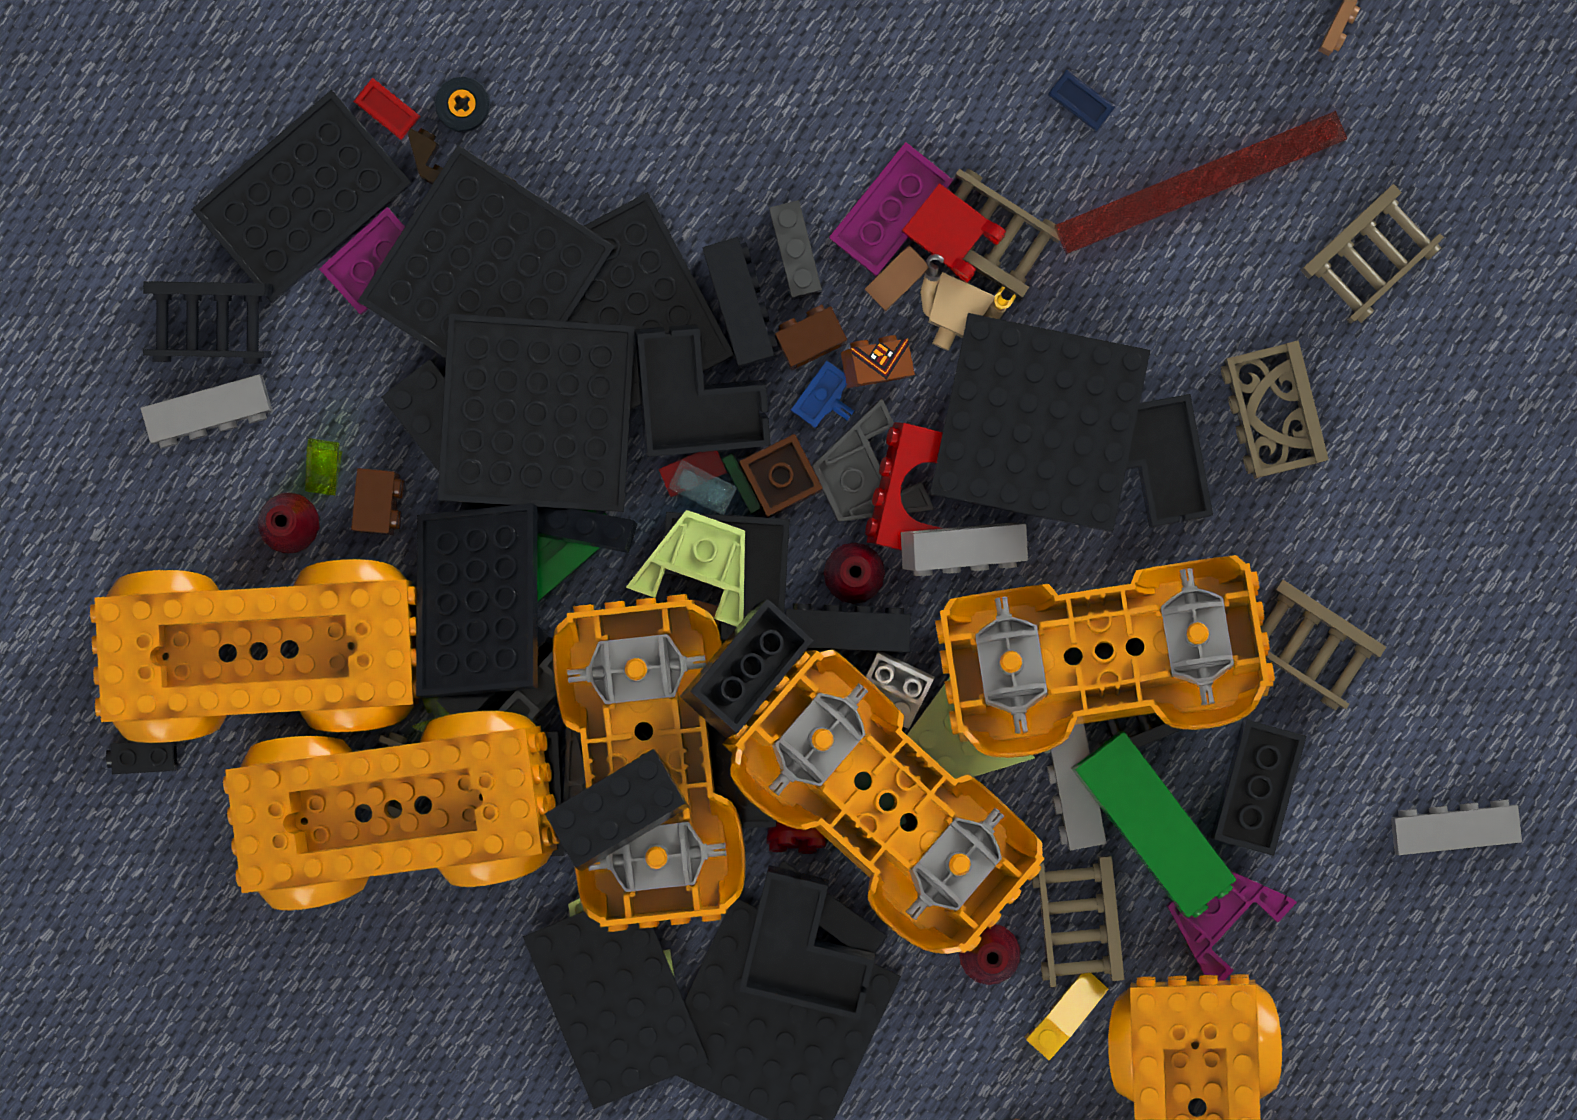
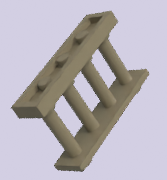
(1366, 225)
(989, 264)
(1339, 631)
(1106, 933)

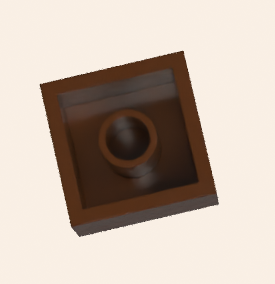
(810, 337)
(781, 476)
(376, 501)

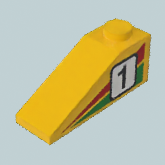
(1066, 1015)

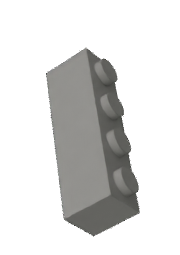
(207, 410)
(963, 547)
(1078, 808)
(1456, 829)

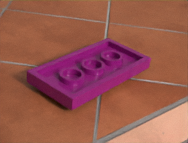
(875, 223)

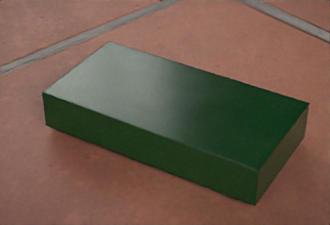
(741, 483)

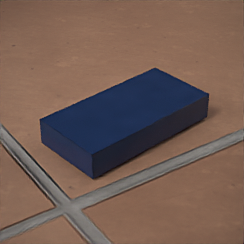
(1081, 100)

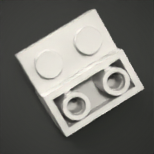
(900, 683)

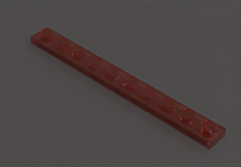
(1200, 182)

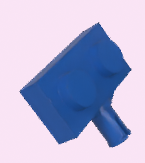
(823, 396)

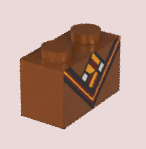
(877, 362)

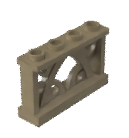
(1294, 371)

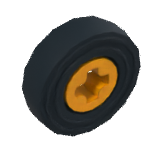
(463, 88)

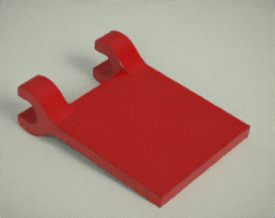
(951, 229)

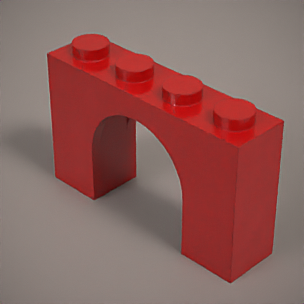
(907, 448)

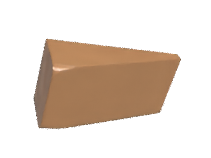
(897, 278)

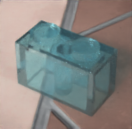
(702, 488)

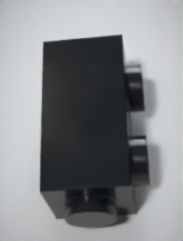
(142, 757)

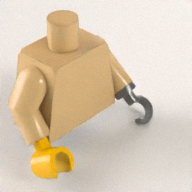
(950, 300)

